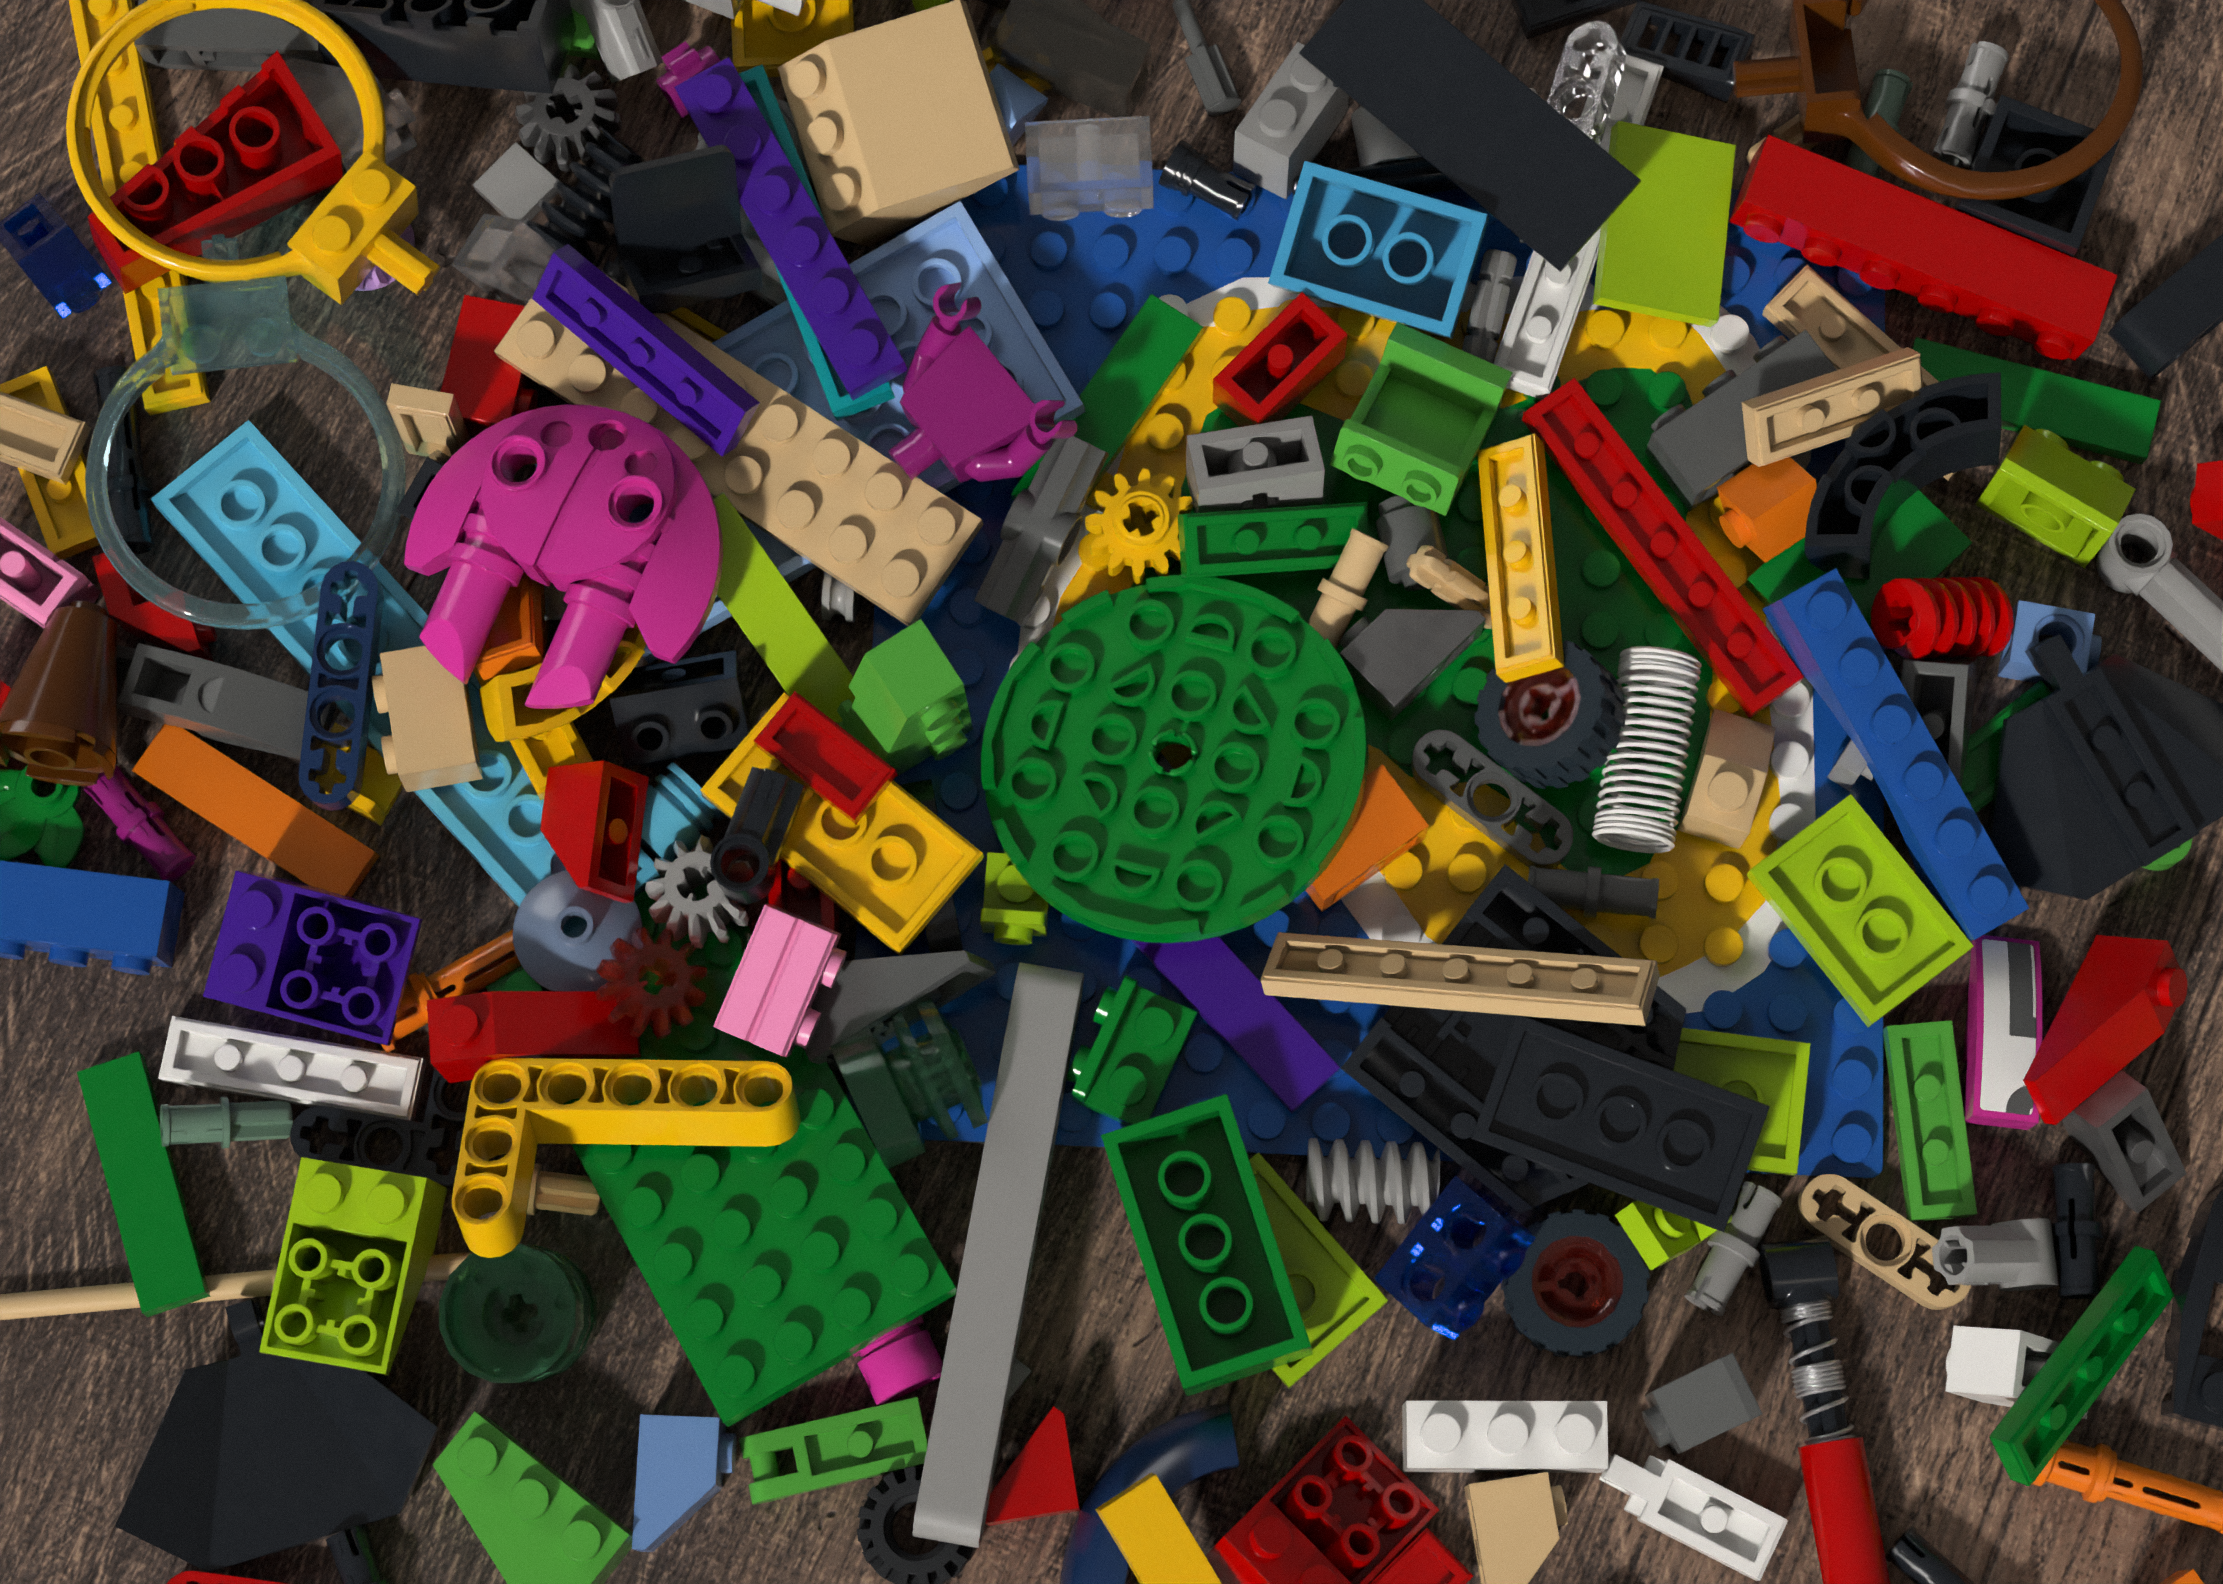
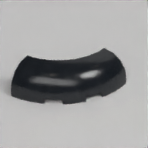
(1894, 456)

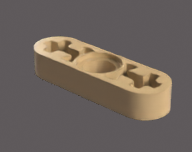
(1851, 1199)

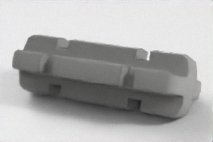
(1489, 304)

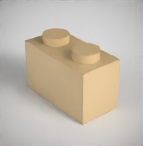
(429, 721)

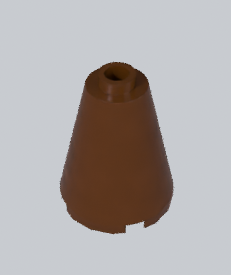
(65, 700)

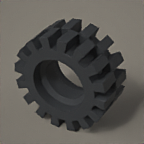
(880, 1547)

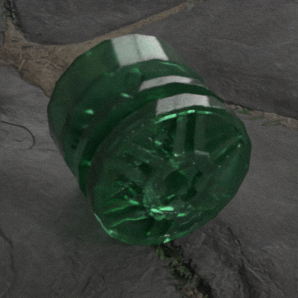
(910, 1083)
(480, 1307)

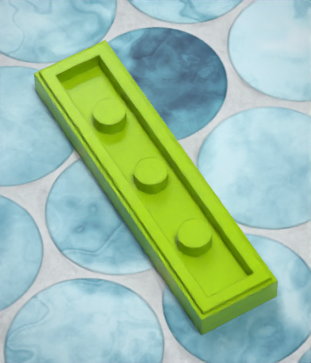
(777, 619)

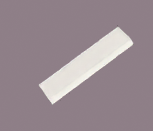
(291, 1069)

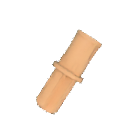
(562, 1193)

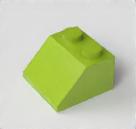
(2056, 495)

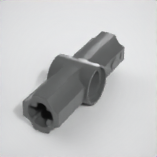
(1041, 528)

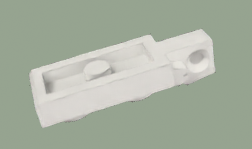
(1698, 1512)

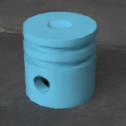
(675, 813)

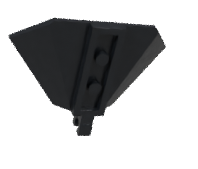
(2102, 773)
(272, 1455)

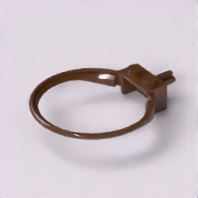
(1831, 109)

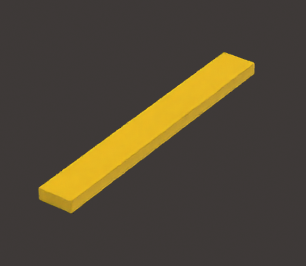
(125, 143)

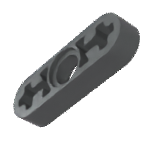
(1444, 782)

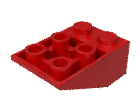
(1327, 1519)

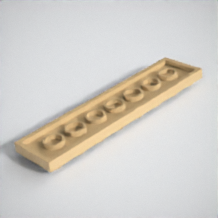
(786, 476)

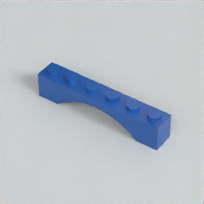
(1857, 682)

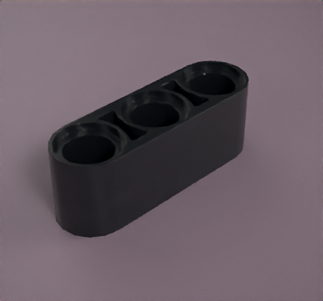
(2174, 313)

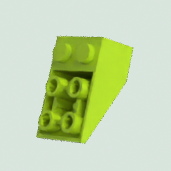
(351, 1264)

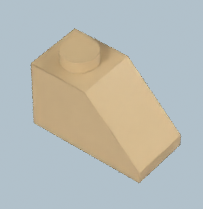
(1728, 779)
(1514, 1525)

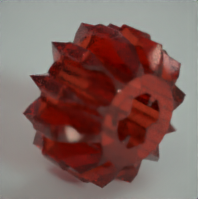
(632, 963)

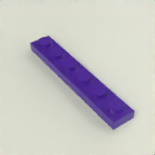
(793, 231)

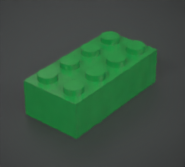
(1206, 1245)

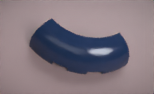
(1179, 1455)

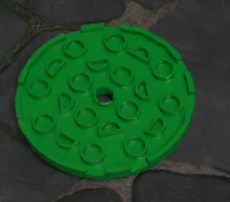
(1210, 842)

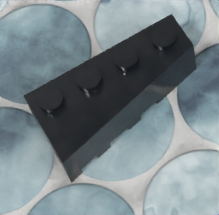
(459, 41)

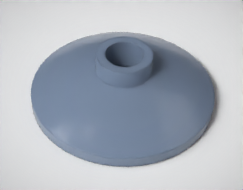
(565, 961)

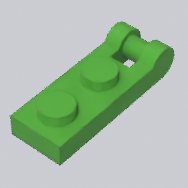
(837, 1450)

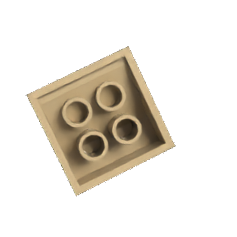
(897, 121)

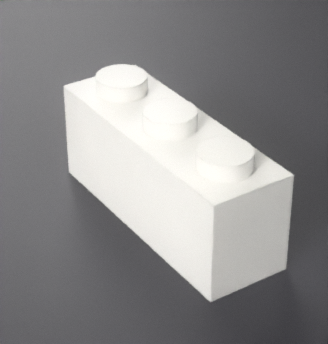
(1505, 1436)

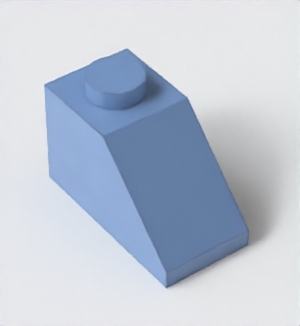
(677, 1473)

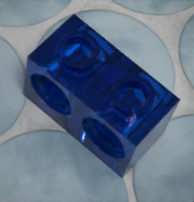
(1444, 1247)

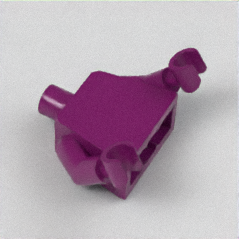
(969, 404)

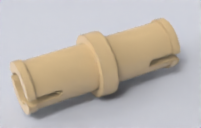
(1346, 586)

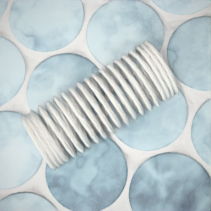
(1663, 670)

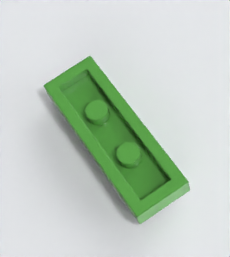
(1929, 1121)

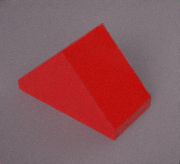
(1039, 1479)

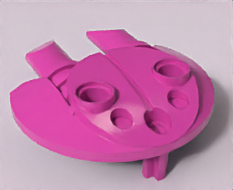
(570, 532)

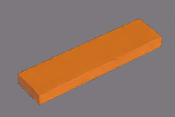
(254, 812)

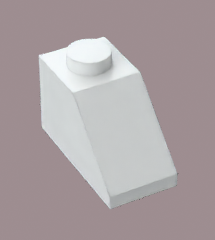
(1995, 1363)

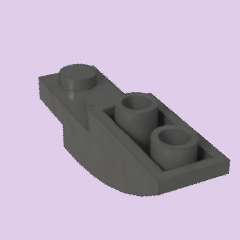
(213, 700)

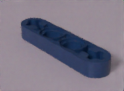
(334, 685)

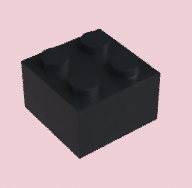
(2025, 137)

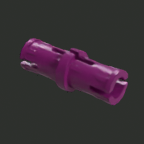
(142, 825)

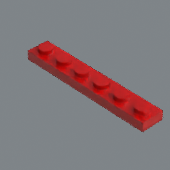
(1662, 548)

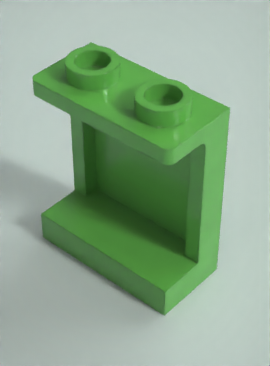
(1421, 419)

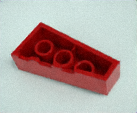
(226, 174)

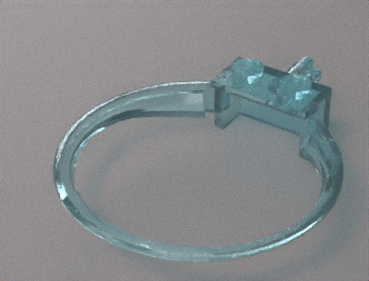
(222, 330)

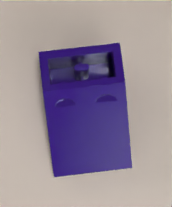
(312, 956)

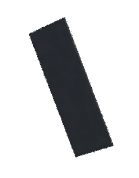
(1473, 122)

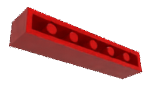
(1922, 249)

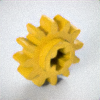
(1115, 525)

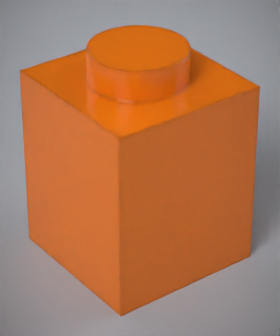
(1767, 507)

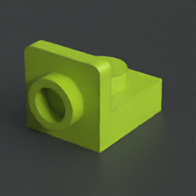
(1011, 905)
(1659, 1233)

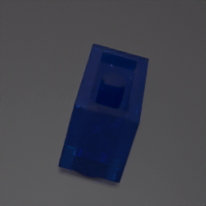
(53, 257)

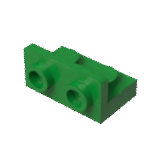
(1131, 1054)

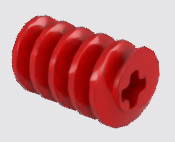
(1942, 617)

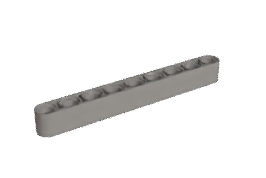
(998, 1256)

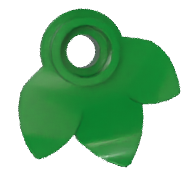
(38, 823)

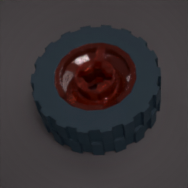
(1569, 743)
(1613, 1293)

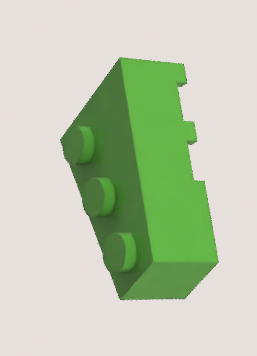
(907, 701)
(527, 1512)

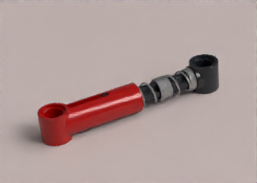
(1800, 1282)

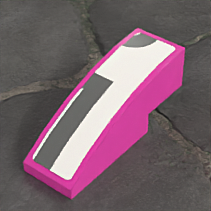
(2002, 1031)

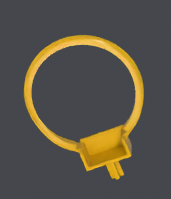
(344, 235)

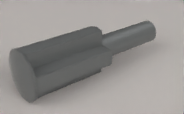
(1206, 65)

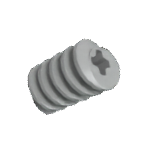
(1371, 1180)

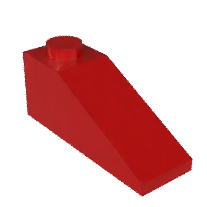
(2105, 1021)
(523, 1024)

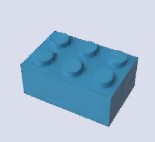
(1378, 249)

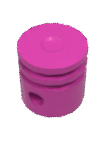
(900, 1362)

